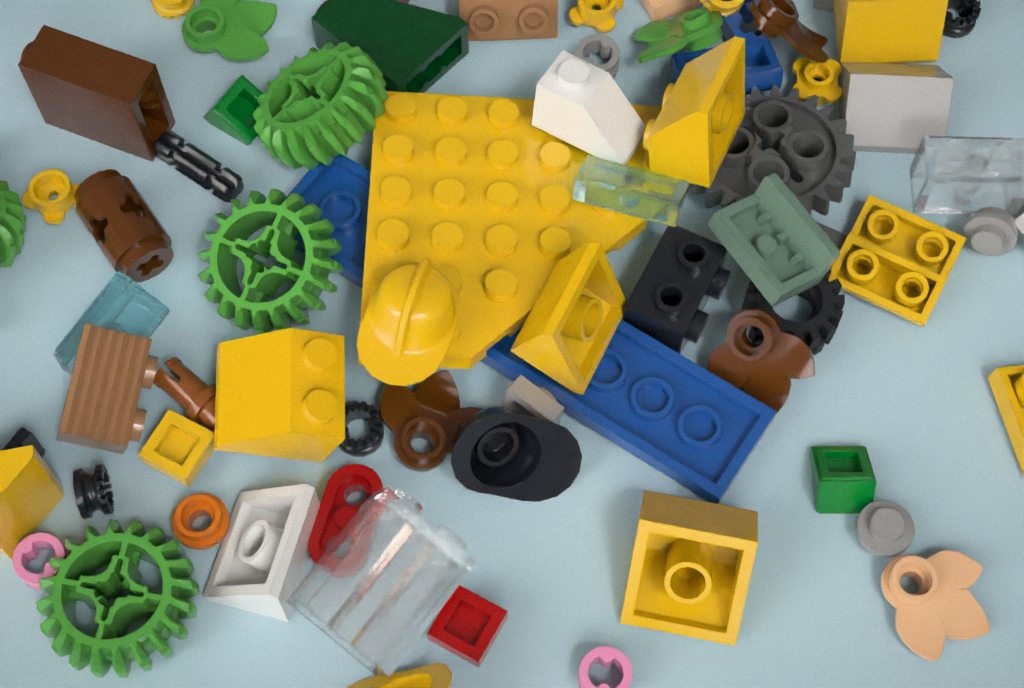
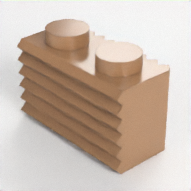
(106, 390)

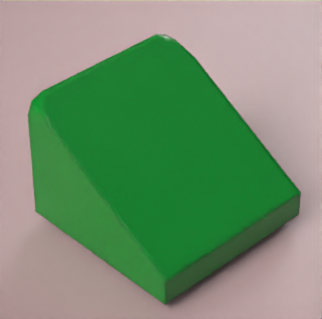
(235, 111)
(841, 479)

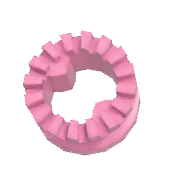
(29, 550)
(606, 657)

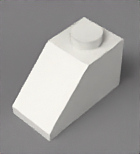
(587, 110)

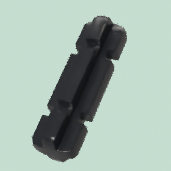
(198, 166)

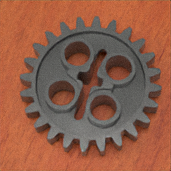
(788, 140)

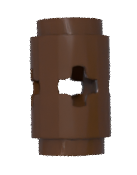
(112, 207)

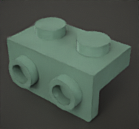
(775, 241)

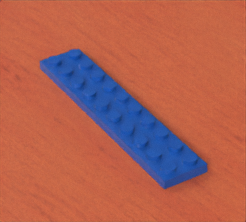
(640, 392)

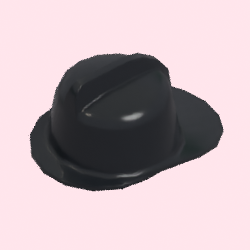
(515, 455)

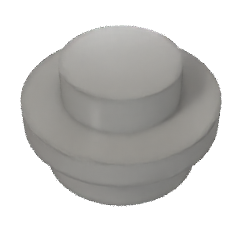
(991, 231)
(885, 528)

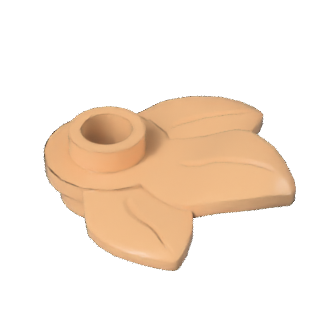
(942, 604)

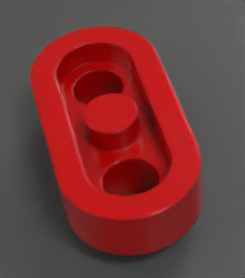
(334, 510)

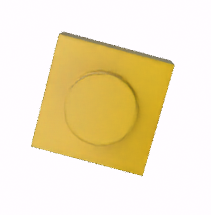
(178, 448)

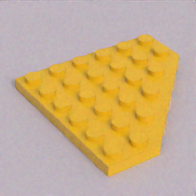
(484, 203)

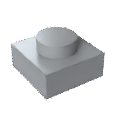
(532, 401)

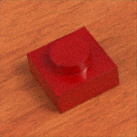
(467, 625)

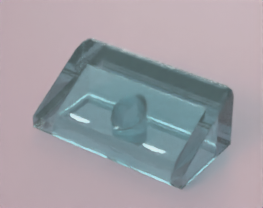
(630, 190)
(120, 307)

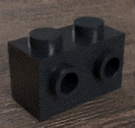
(676, 288)

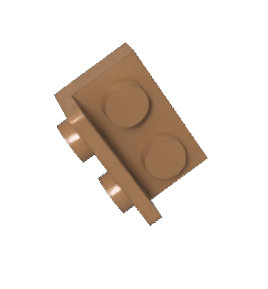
(510, 19)

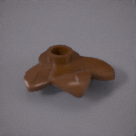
(781, 19)
(764, 367)
(426, 413)

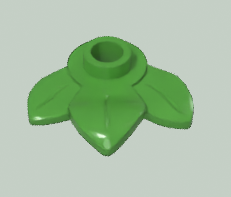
(234, 28)
(689, 29)

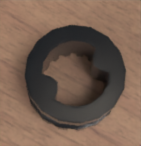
(966, 9)
(375, 425)
(92, 491)

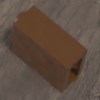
(97, 91)

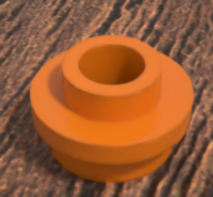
(194, 507)

